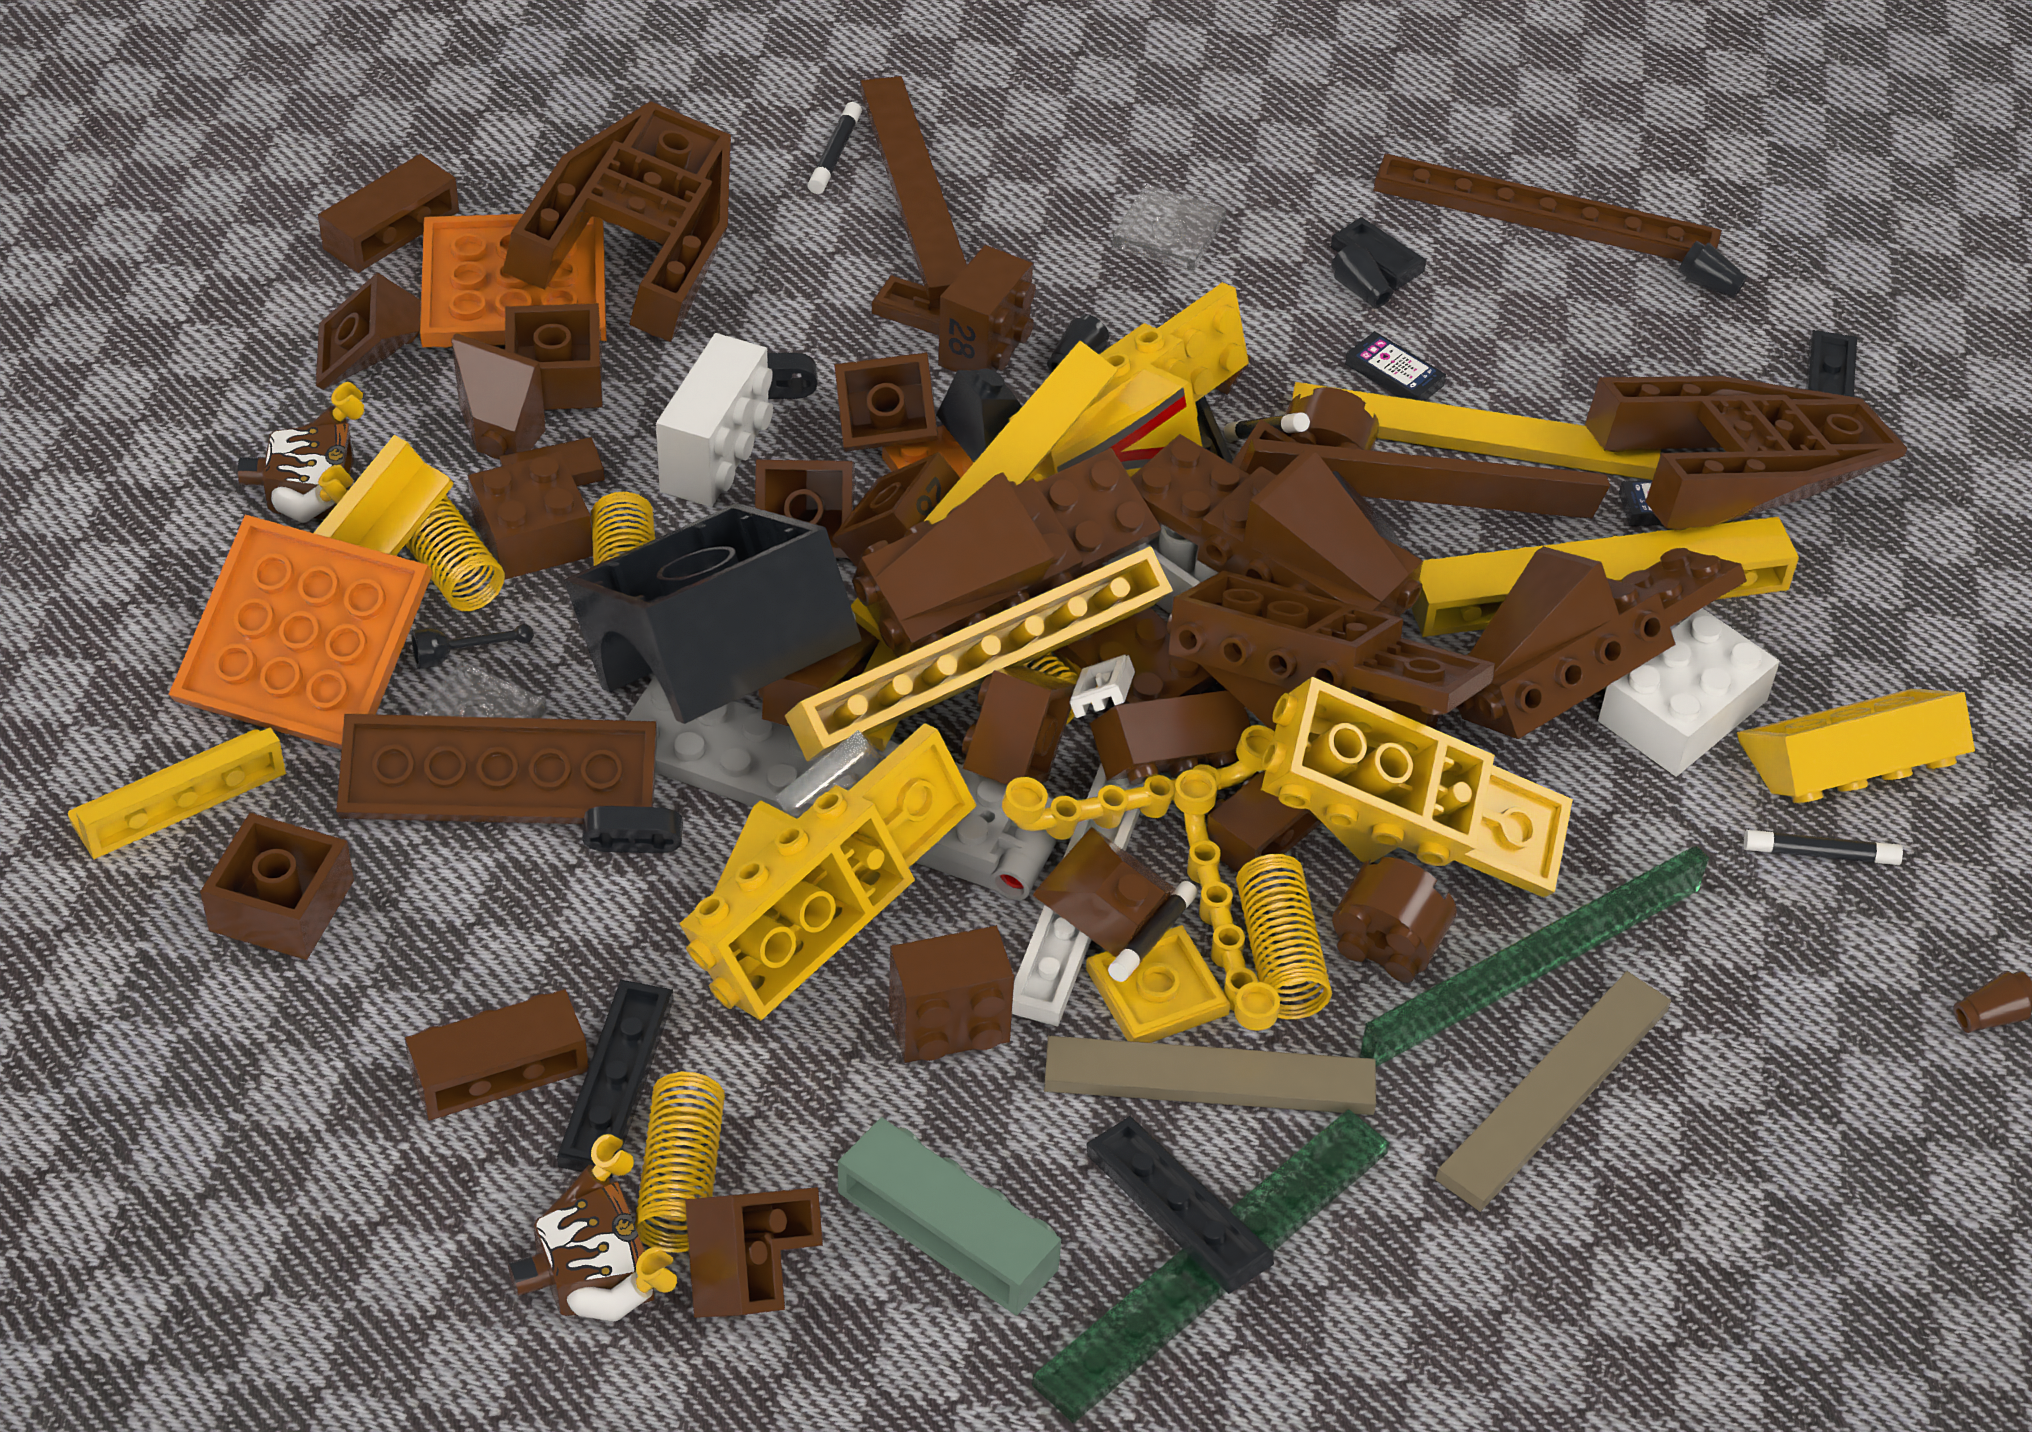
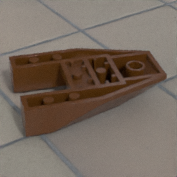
(648, 176)
(1775, 438)

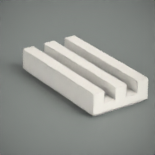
(1112, 680)

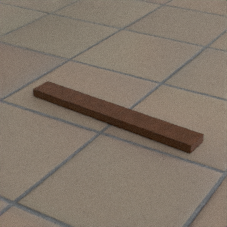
(914, 183)
(1541, 208)
(1445, 479)

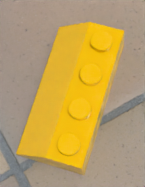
(1860, 742)

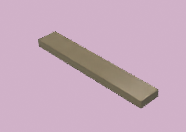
(1210, 1075)
(1552, 1091)

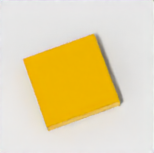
(1165, 991)

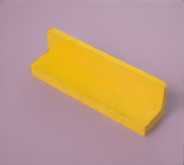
(387, 500)
(178, 792)

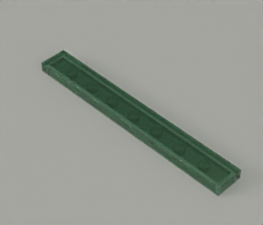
(1533, 956)
(1183, 1290)

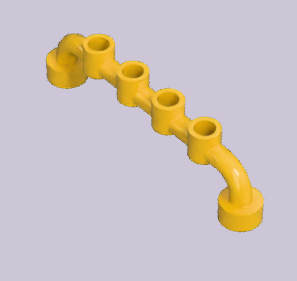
(1026, 797)
(1252, 1001)

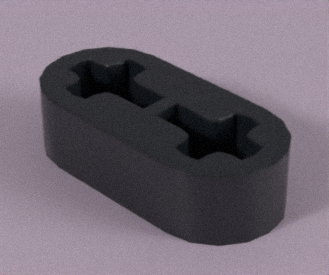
(783, 367)
(632, 829)

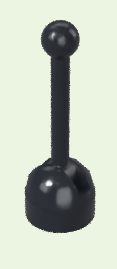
(433, 647)

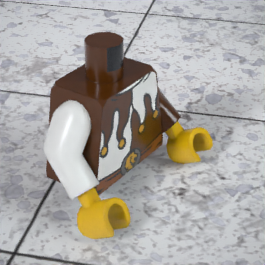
(308, 465)
(592, 1247)

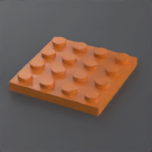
(467, 285)
(300, 631)

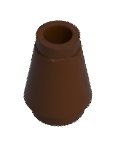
(1996, 1003)

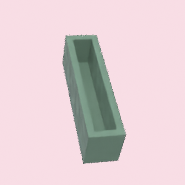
(949, 1215)

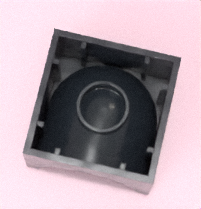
(715, 608)

